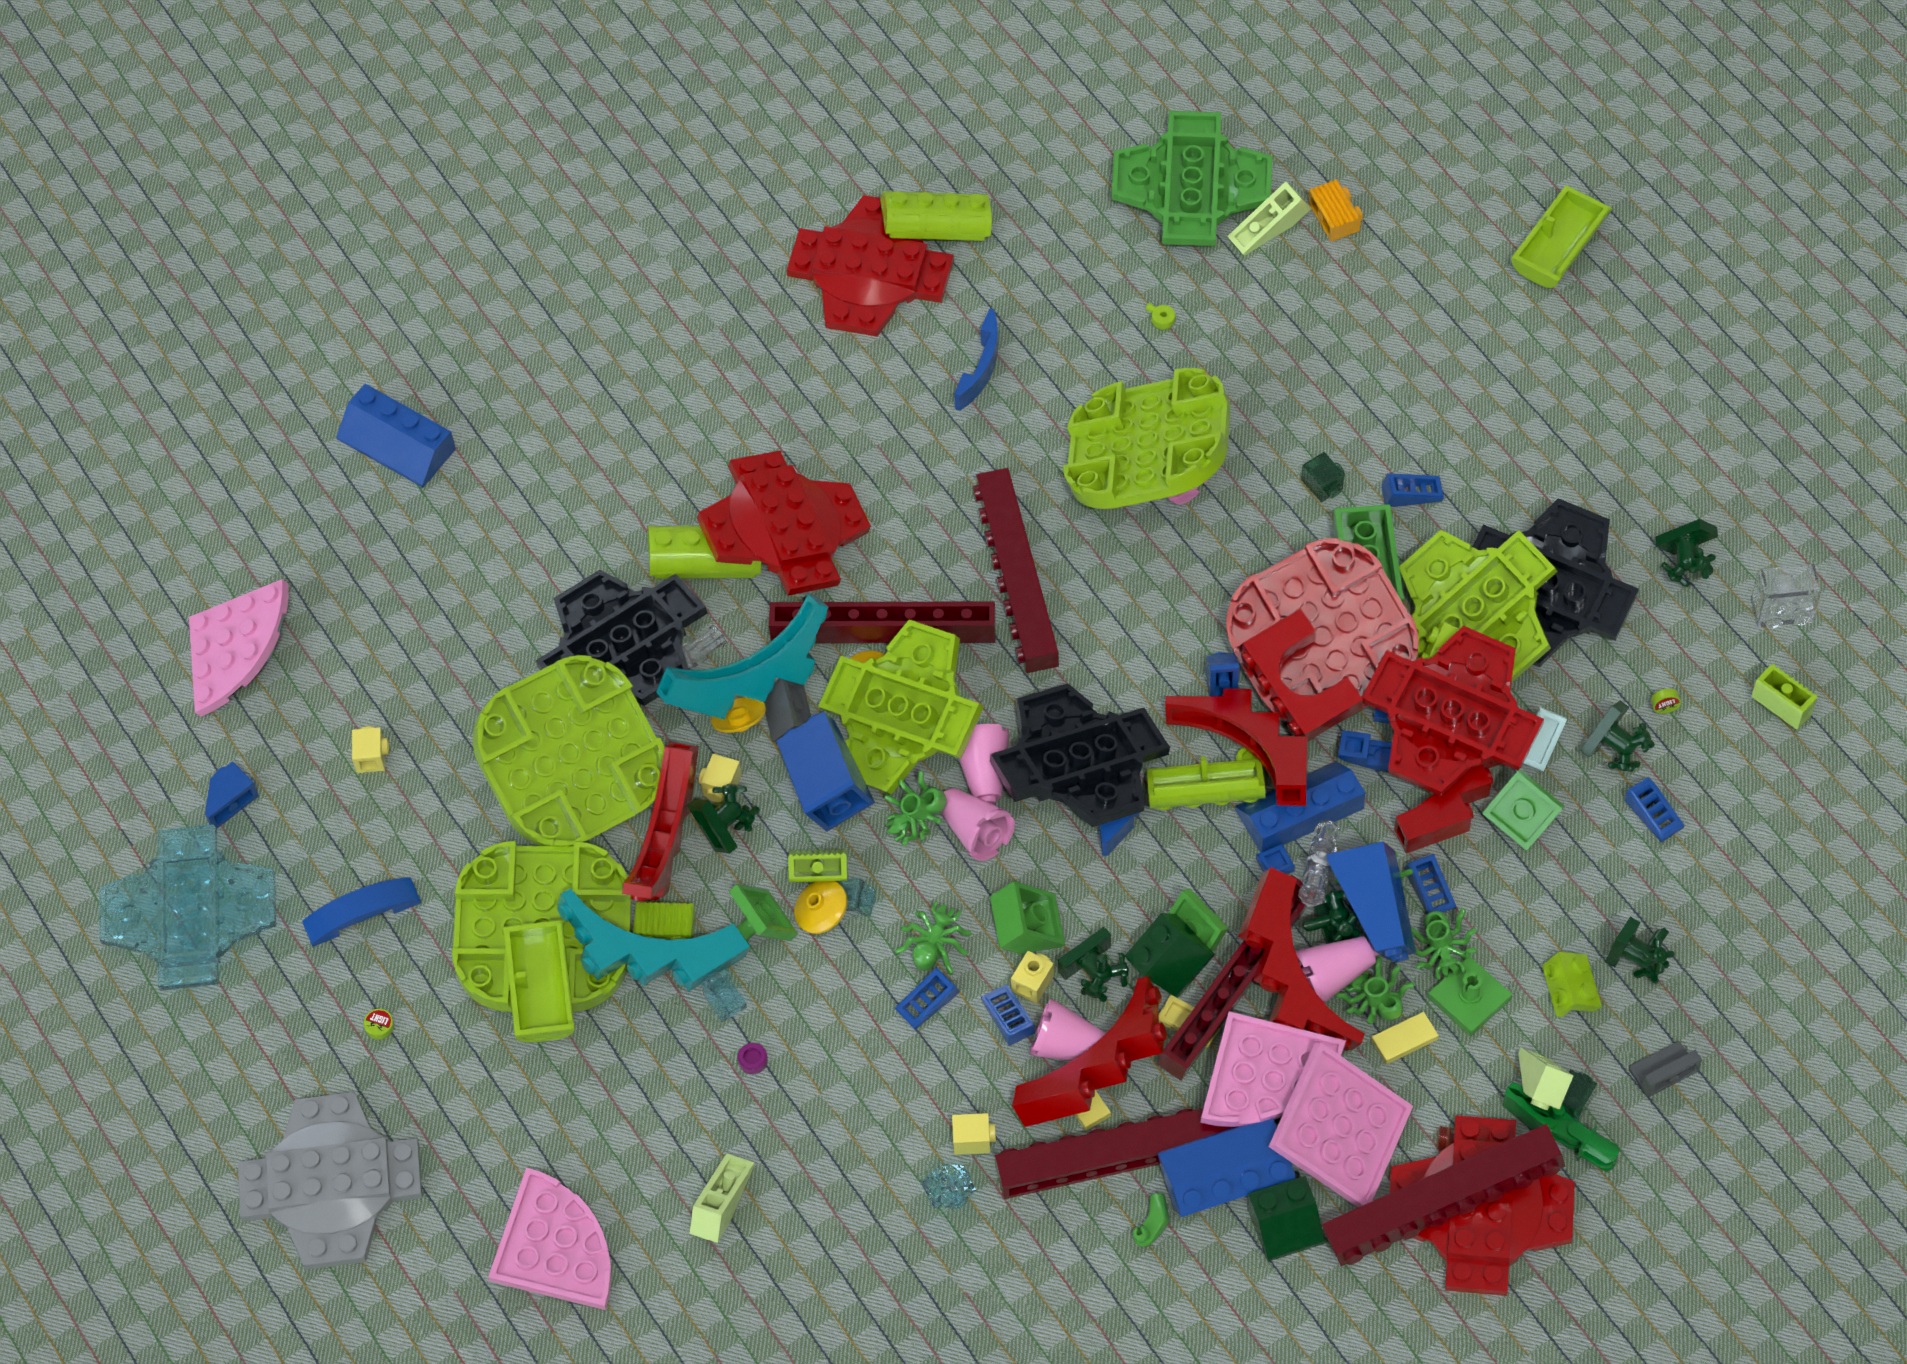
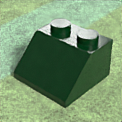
(1170, 954)
(1285, 1218)

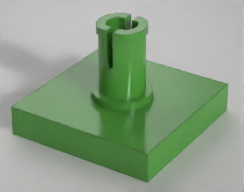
(1523, 809)
(761, 914)
(1199, 918)
(1470, 996)

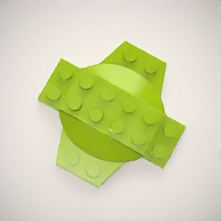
(1480, 590)
(902, 705)

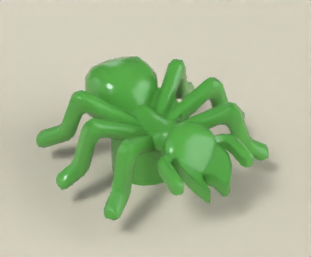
(915, 808)
(1441, 940)
(931, 942)
(1377, 995)

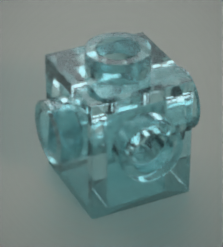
(948, 1186)

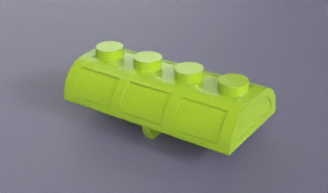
(936, 215)
(1559, 237)
(687, 554)
(1205, 784)
(539, 981)

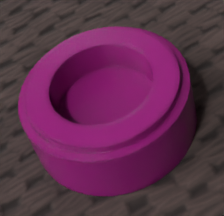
(752, 1058)

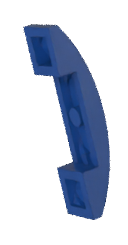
(972, 385)
(1364, 752)
(358, 906)

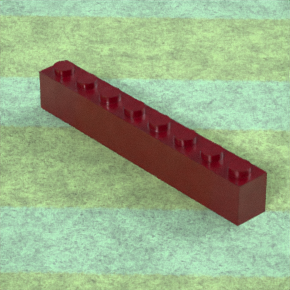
(1017, 571)
(883, 620)
(1217, 1002)
(1097, 1153)
(1444, 1195)

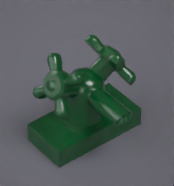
(1685, 543)
(1619, 739)
(717, 817)
(1333, 919)
(1648, 956)
(1091, 959)

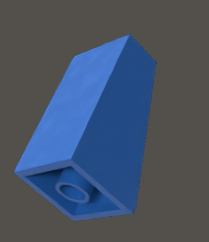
(824, 772)
(1377, 896)

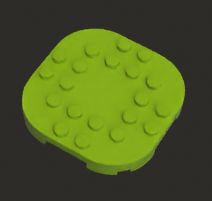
(1148, 440)
(568, 752)
(523, 887)

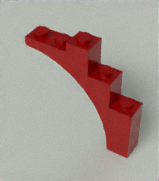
(1258, 732)
(1444, 815)
(653, 868)
(1279, 969)
(1105, 1064)

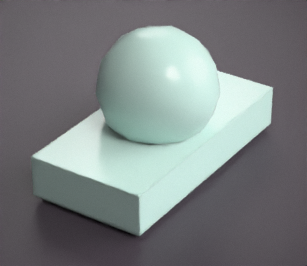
(1546, 739)

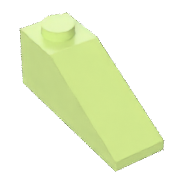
(1270, 219)
(1543, 1079)
(720, 1198)

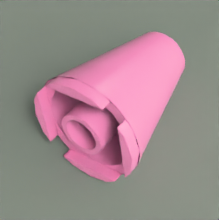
(976, 764)
(977, 823)
(1336, 964)
(1063, 1034)

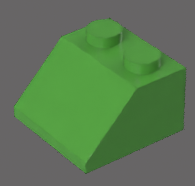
(1026, 919)

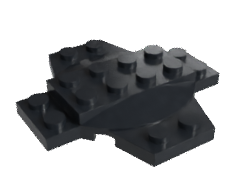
(1583, 590)
(627, 627)
(1079, 755)

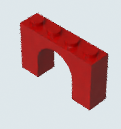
(1306, 713)

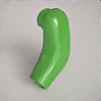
(1155, 1222)

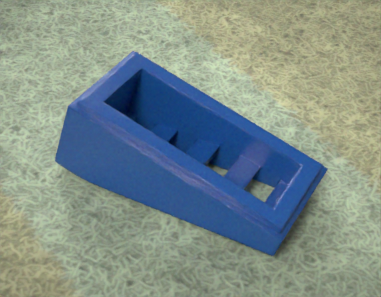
(1396, 496)
(1654, 795)
(1435, 872)
(942, 999)
(1018, 1032)

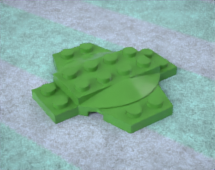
(1191, 178)

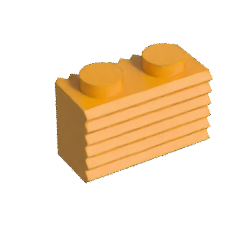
(1335, 210)

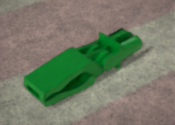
(1563, 1127)

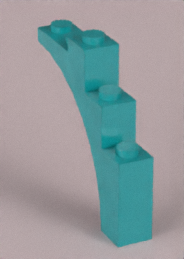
(753, 677)
(646, 957)

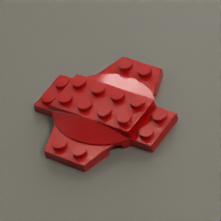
(866, 270)
(783, 522)
(1452, 711)
(1498, 1232)

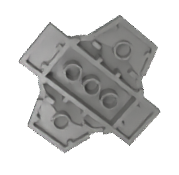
(329, 1180)

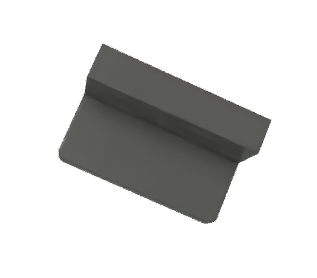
(786, 708)
(1665, 1068)

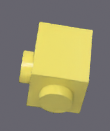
(369, 749)
(719, 773)
(1032, 976)
(972, 1134)

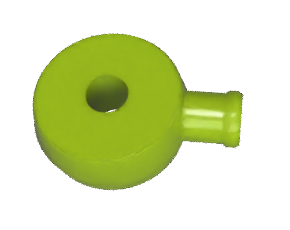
(1162, 316)

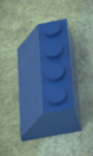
(395, 435)
(1331, 796)
(1223, 1167)

